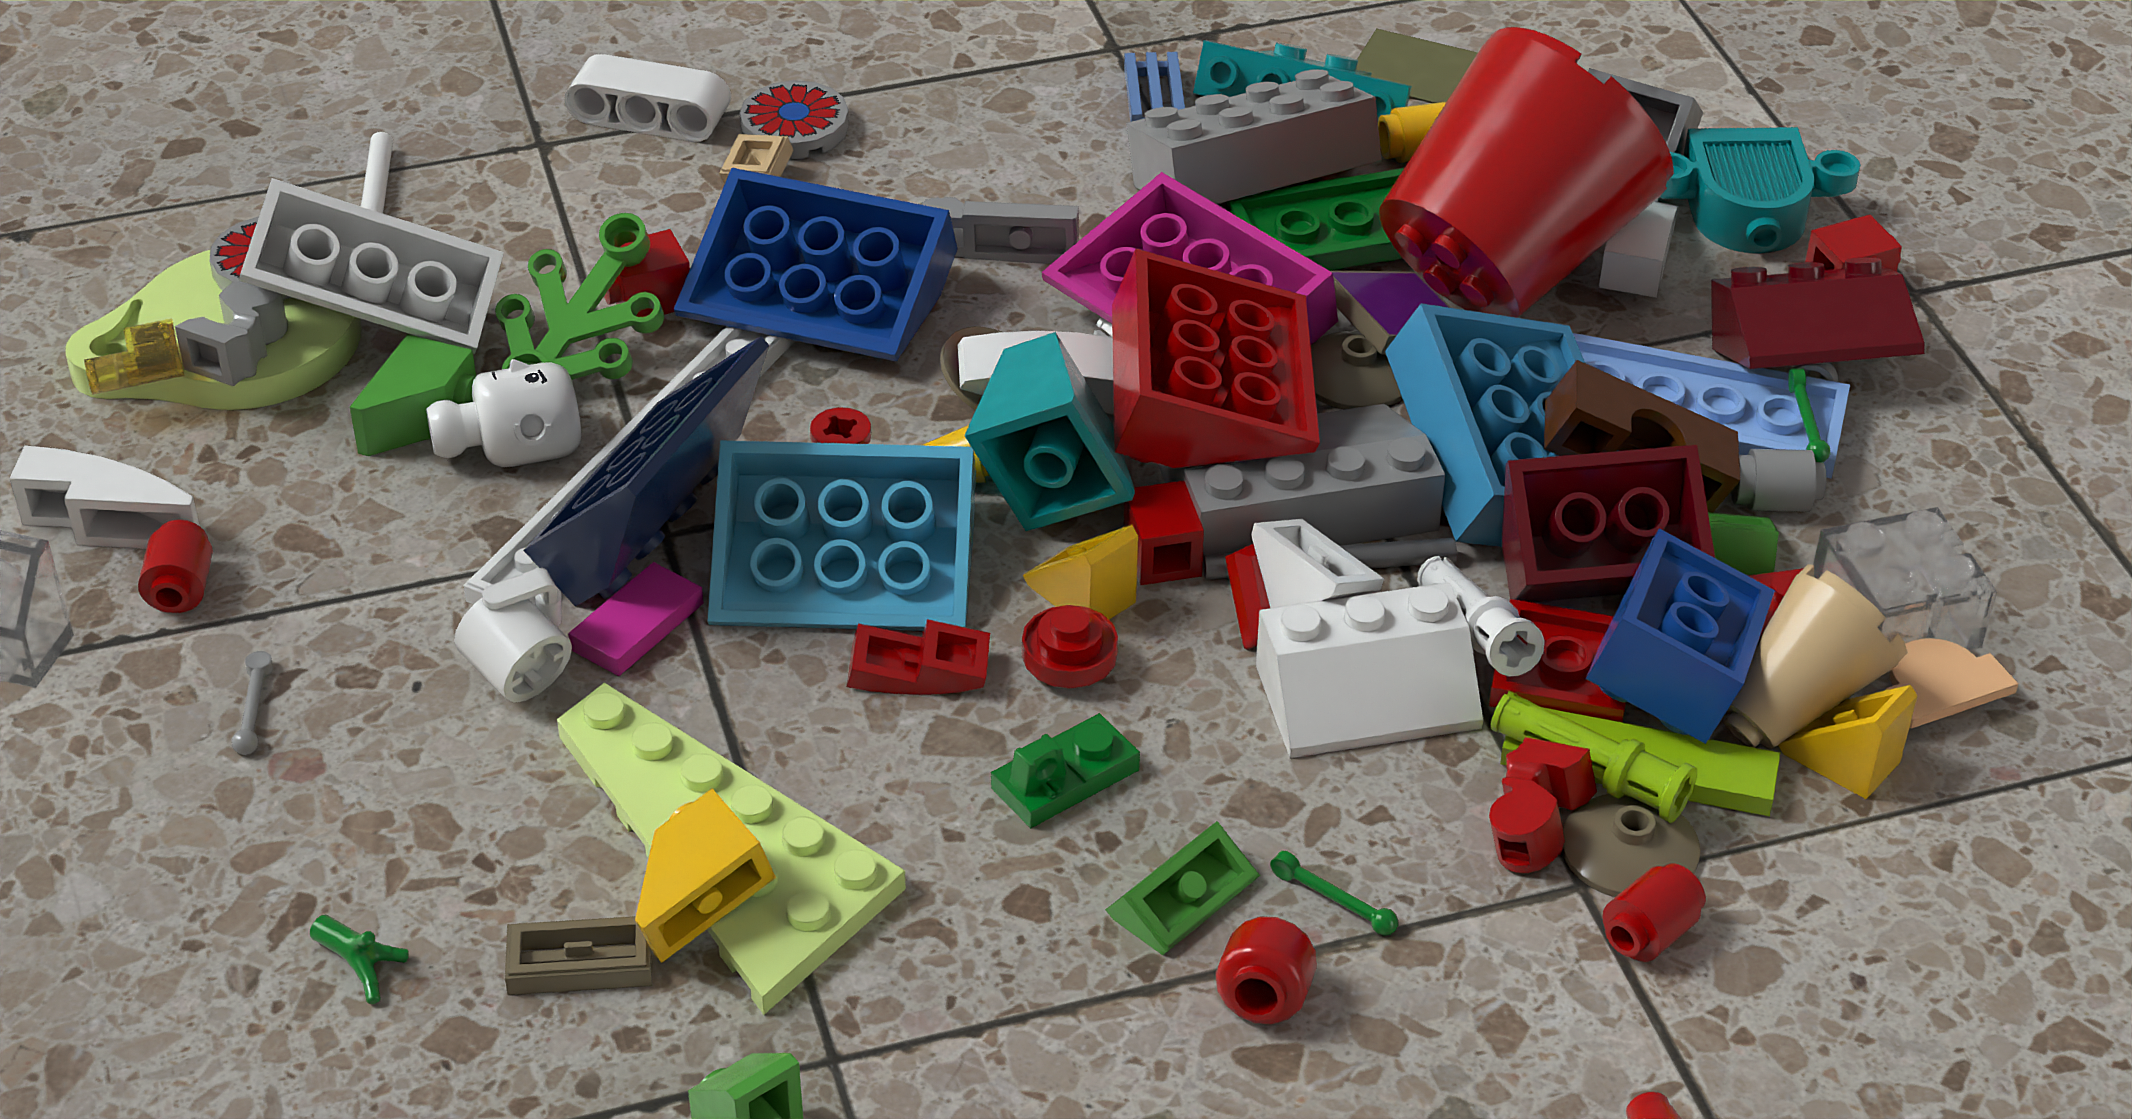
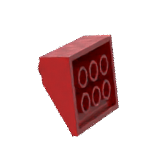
(1209, 366)

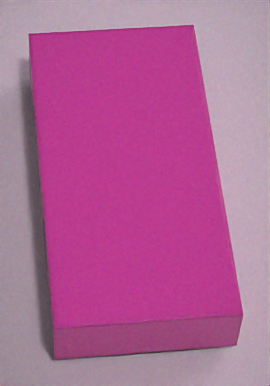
(636, 618)

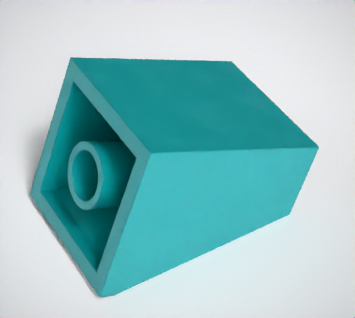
(1047, 437)

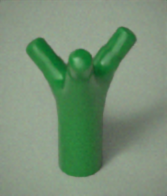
(358, 950)

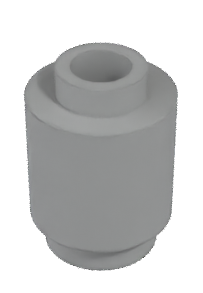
(1779, 480)

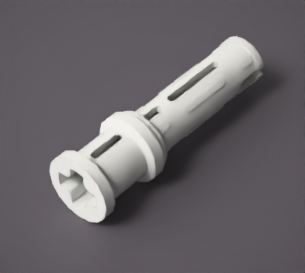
(1490, 619)

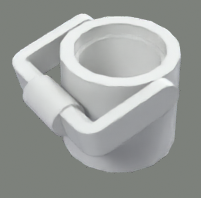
(513, 639)

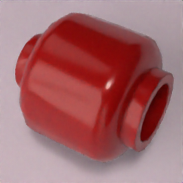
(1266, 970)

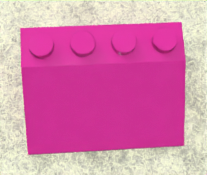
(1192, 229)

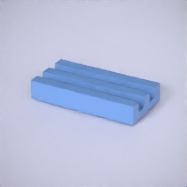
(1152, 69)

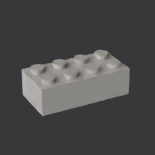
(1258, 137)

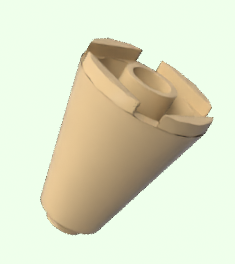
(1810, 659)

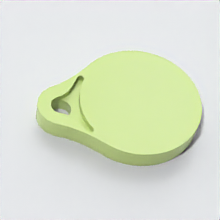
(306, 357)

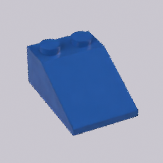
(1682, 637)

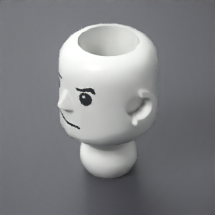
(515, 416)

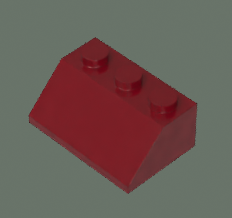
(1813, 315)
(1588, 518)

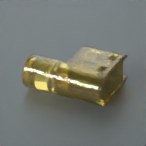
(149, 358)

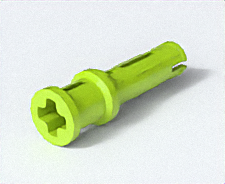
(1621, 766)

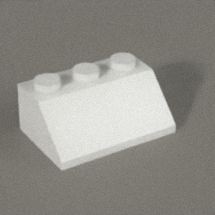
(1369, 669)

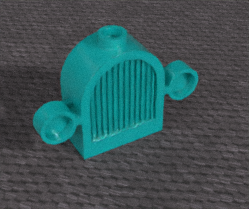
(1755, 184)

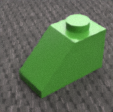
(395, 400)
(750, 1089)

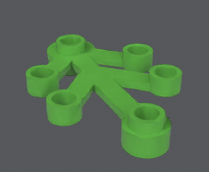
(577, 319)

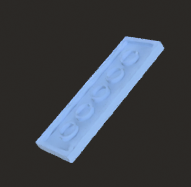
(1738, 397)

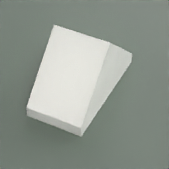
(1307, 566)

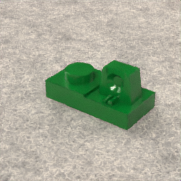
(1064, 769)

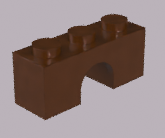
(1606, 414)

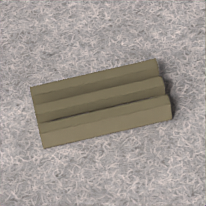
(579, 963)

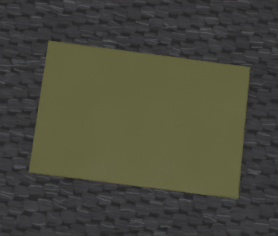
(1425, 65)

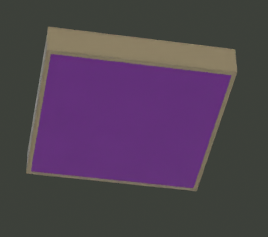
(1381, 301)

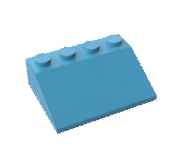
(1480, 400)

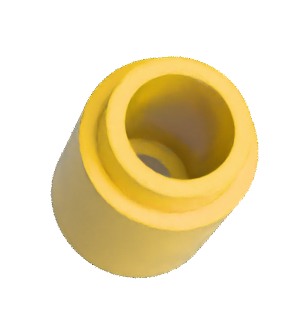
(1405, 129)

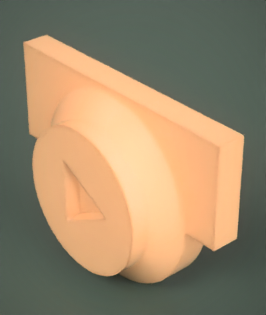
(1949, 679)

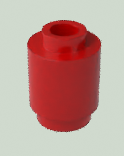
(175, 567)
(1654, 911)

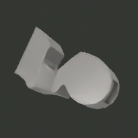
(233, 349)

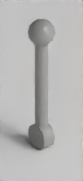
(258, 666)

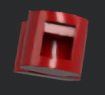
(1536, 784)

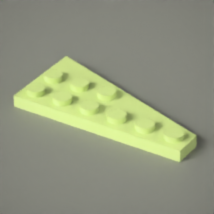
(823, 880)

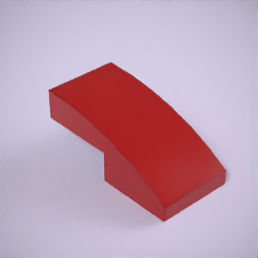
(939, 662)

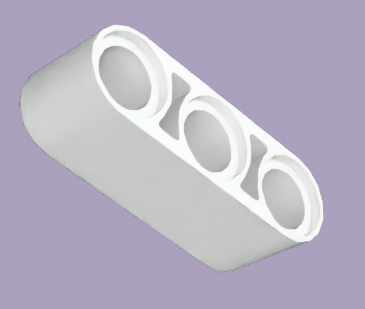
(648, 97)

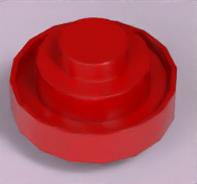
(1069, 646)

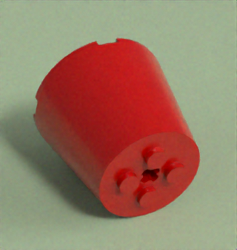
(1523, 175)

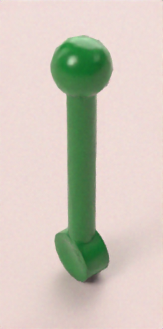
(1797, 385)
(1287, 867)

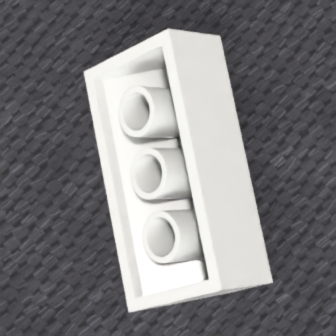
(371, 265)

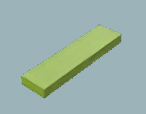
(1726, 772)

